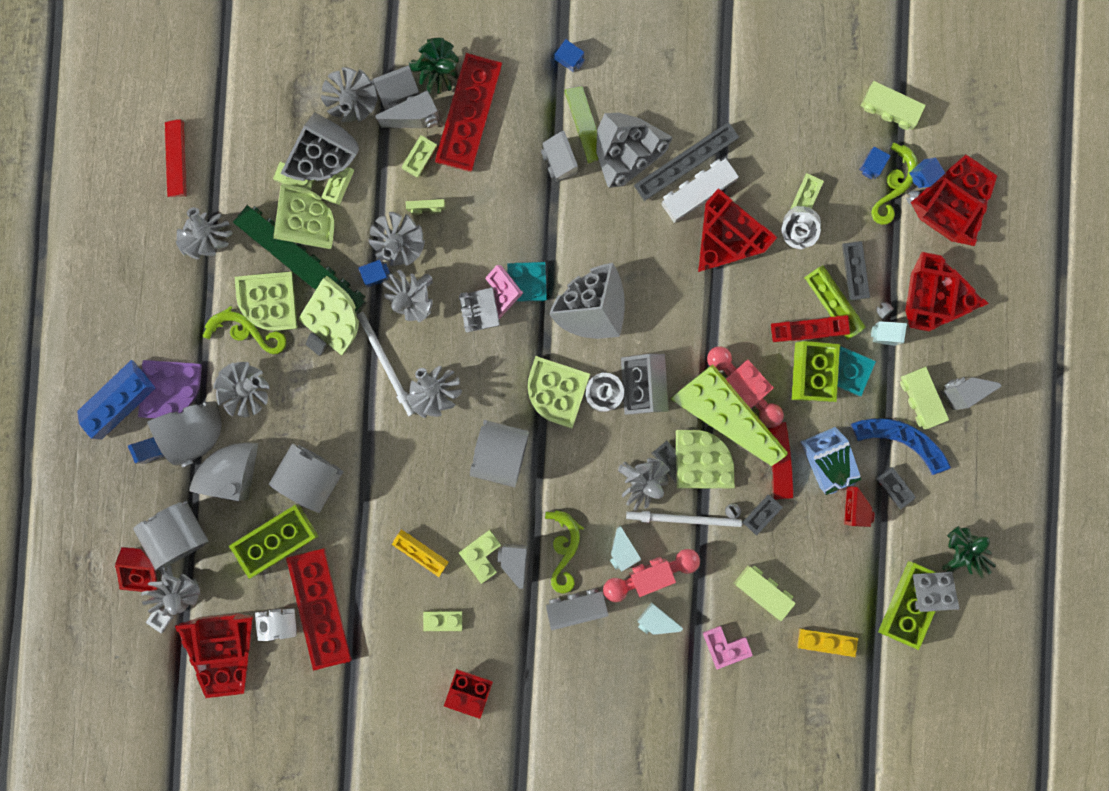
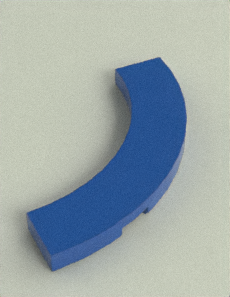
(906, 435)

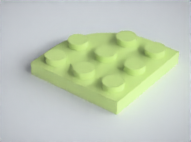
(303, 218)
(268, 300)
(331, 315)
(556, 391)
(703, 461)

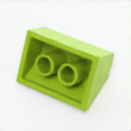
(815, 371)

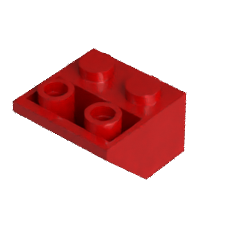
(468, 693)

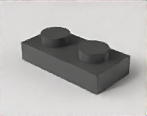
(667, 454)
(895, 488)
(762, 514)

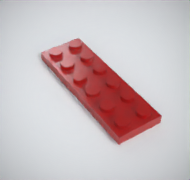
(468, 112)
(318, 609)

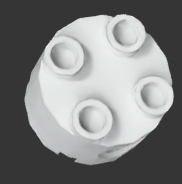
(801, 227)
(604, 392)
(275, 624)

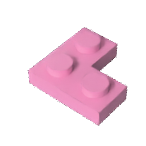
(506, 290)
(723, 652)

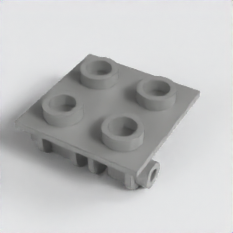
(479, 310)
(935, 592)

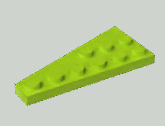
(722, 408)

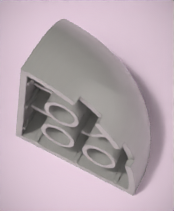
(320, 151)
(592, 304)
(188, 433)
(227, 472)

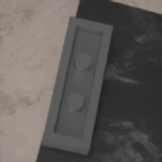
(855, 271)

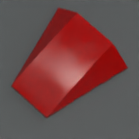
(957, 201)
(218, 651)

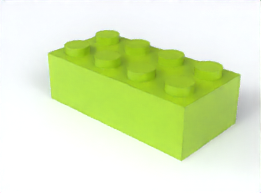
(273, 541)
(902, 618)

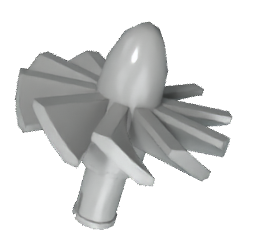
(355, 98)
(199, 236)
(402, 243)
(410, 298)
(239, 383)
(429, 394)
(645, 481)
(172, 593)

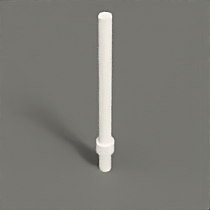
(402, 396)
(646, 516)

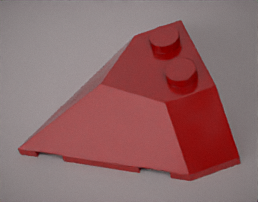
(730, 233)
(938, 294)

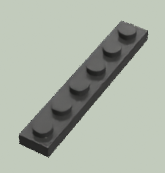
(686, 161)

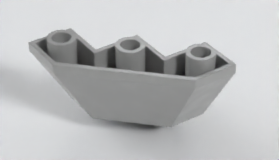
(628, 147)

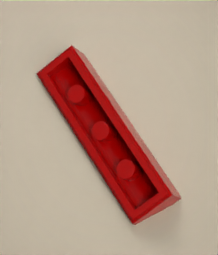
(175, 158)

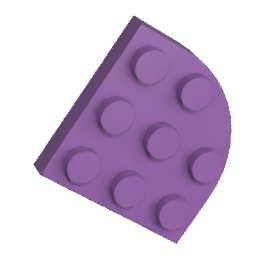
(175, 387)

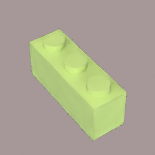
(892, 106)
(923, 398)
(765, 592)

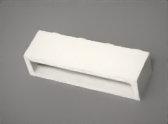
(699, 190)

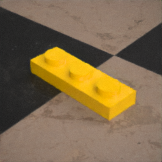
(420, 553)
(827, 642)

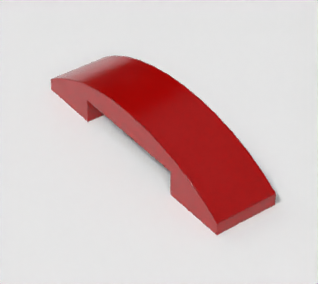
(810, 329)
(782, 470)

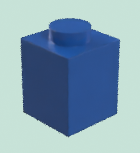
(570, 56)
(874, 163)
(927, 173)
(374, 273)

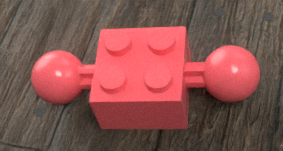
(748, 384)
(651, 577)

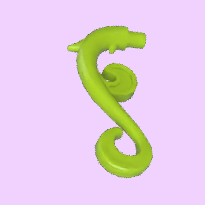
(892, 180)
(226, 315)
(568, 552)

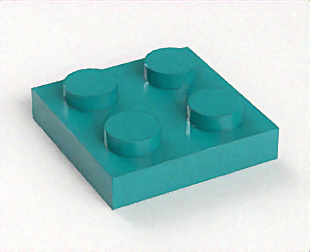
(530, 279)
(853, 371)

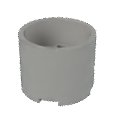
(499, 453)
(305, 478)
(170, 535)

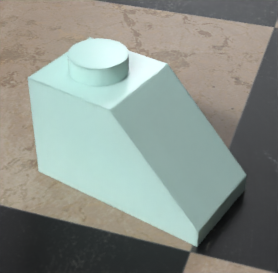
(889, 333)
(623, 551)
(657, 622)

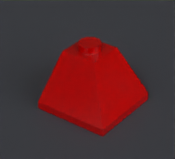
(857, 509)
(134, 570)

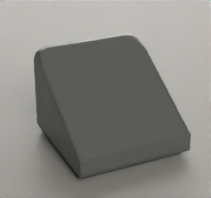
(316, 344)

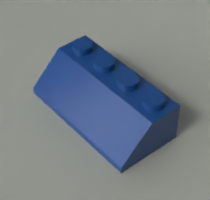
(114, 401)

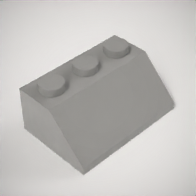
(644, 384)
(966, 392)
(513, 562)
(576, 609)

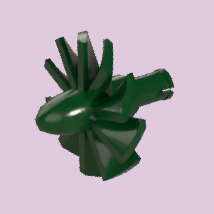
(436, 61)
(968, 552)

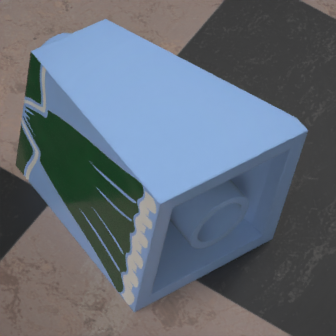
(831, 460)

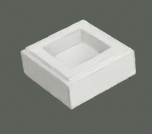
(158, 621)

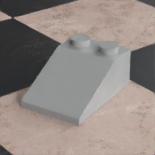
(412, 113)

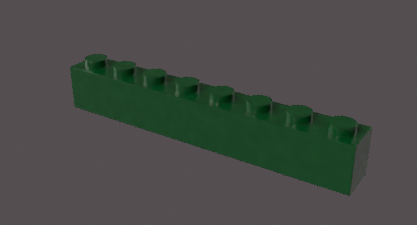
(292, 254)

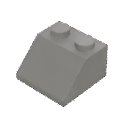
(396, 87)
(560, 157)

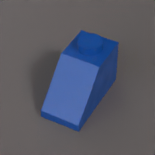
(145, 451)

